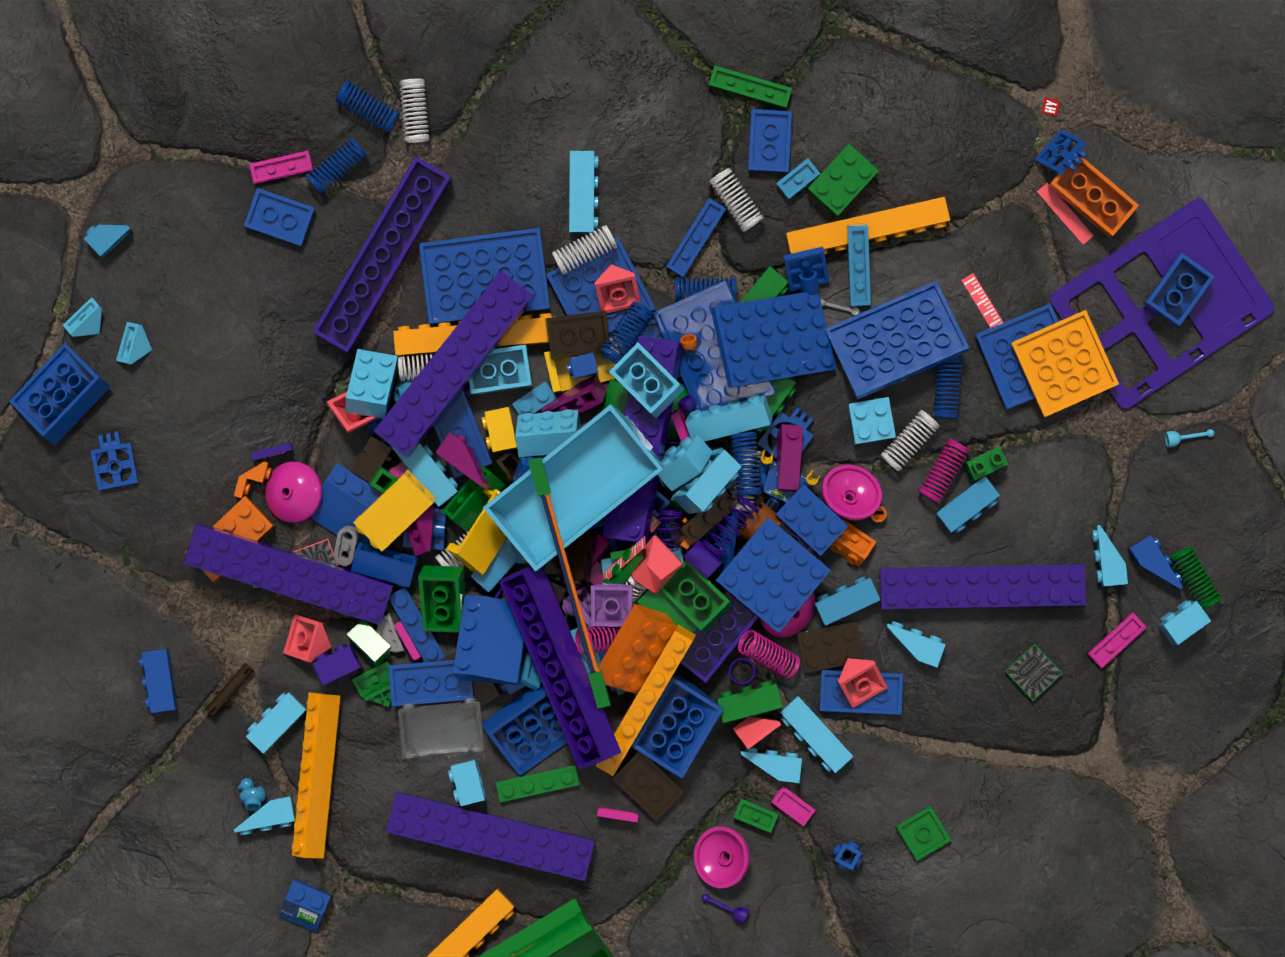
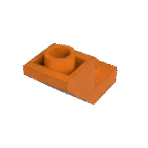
(258, 473)

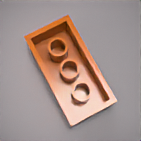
(1094, 197)
(244, 520)
(636, 648)

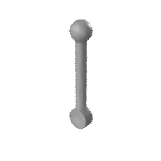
(854, 311)

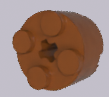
(753, 524)

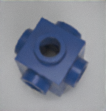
(853, 861)

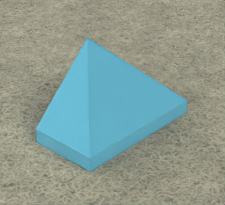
(85, 320)
(133, 344)

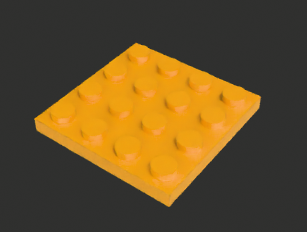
(1064, 363)

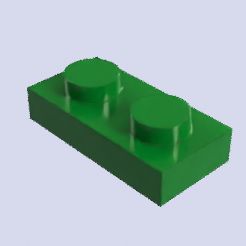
(755, 815)

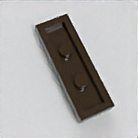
(703, 521)

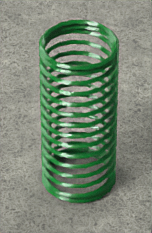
(1212, 599)

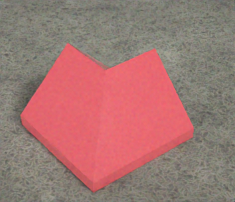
(616, 289)
(348, 420)
(656, 566)
(306, 639)
(860, 681)
(755, 729)

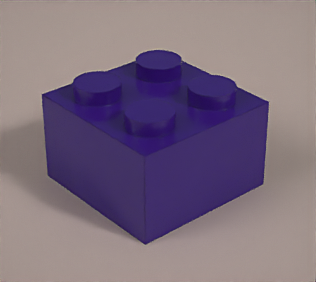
(337, 664)

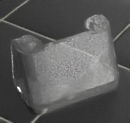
(441, 728)

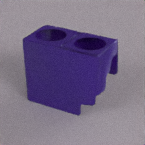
(702, 558)

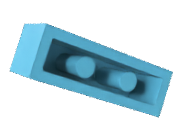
(276, 722)

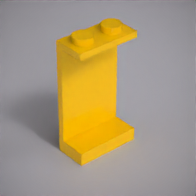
(560, 375)
(394, 511)
(481, 541)

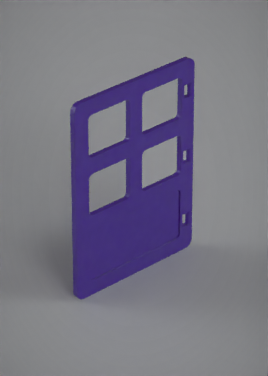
(1215, 315)

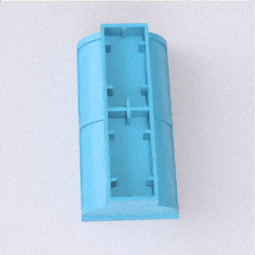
(587, 481)

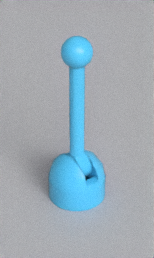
(1173, 438)

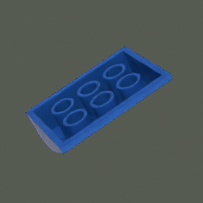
(59, 394)
(343, 500)
(488, 642)
(678, 726)
(526, 730)

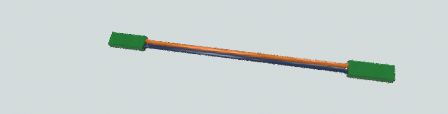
(542, 487)

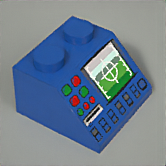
(305, 905)

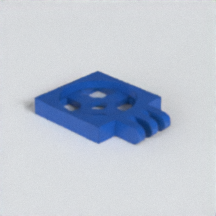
(1060, 141)
(793, 420)
(111, 446)

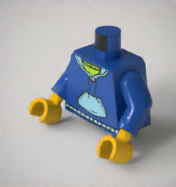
(768, 482)

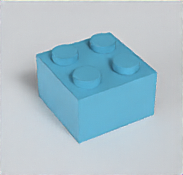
(871, 420)
(684, 461)
(1184, 622)
(467, 782)

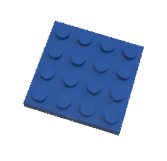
(578, 290)
(1001, 358)
(773, 575)

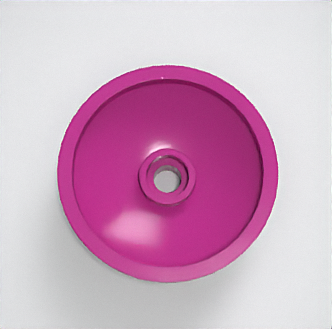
(855, 484)
(303, 495)
(798, 621)
(712, 860)

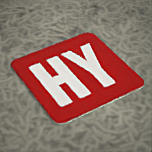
(1050, 106)

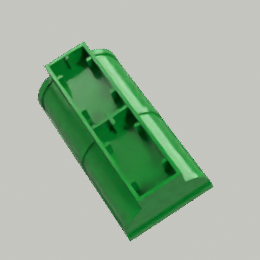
(558, 934)

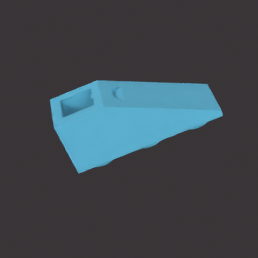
(1111, 565)
(921, 648)
(781, 767)
(275, 812)

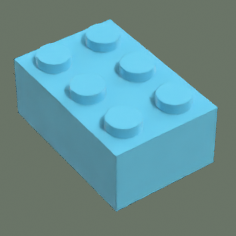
(502, 371)
(647, 380)
(371, 384)
(544, 431)
(700, 491)

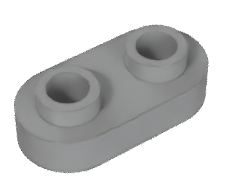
(346, 544)

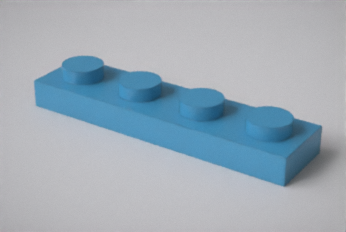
(858, 265)

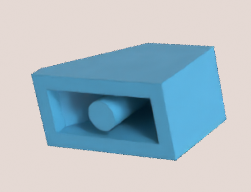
(106, 237)

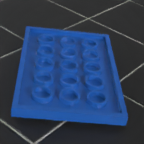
(464, 267)
(773, 339)
(897, 339)
(703, 368)

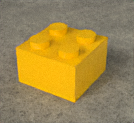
(500, 430)

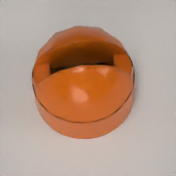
(689, 342)
(878, 517)

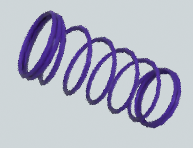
(670, 513)
(715, 550)
(730, 670)

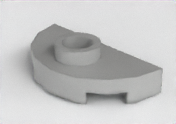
(389, 633)

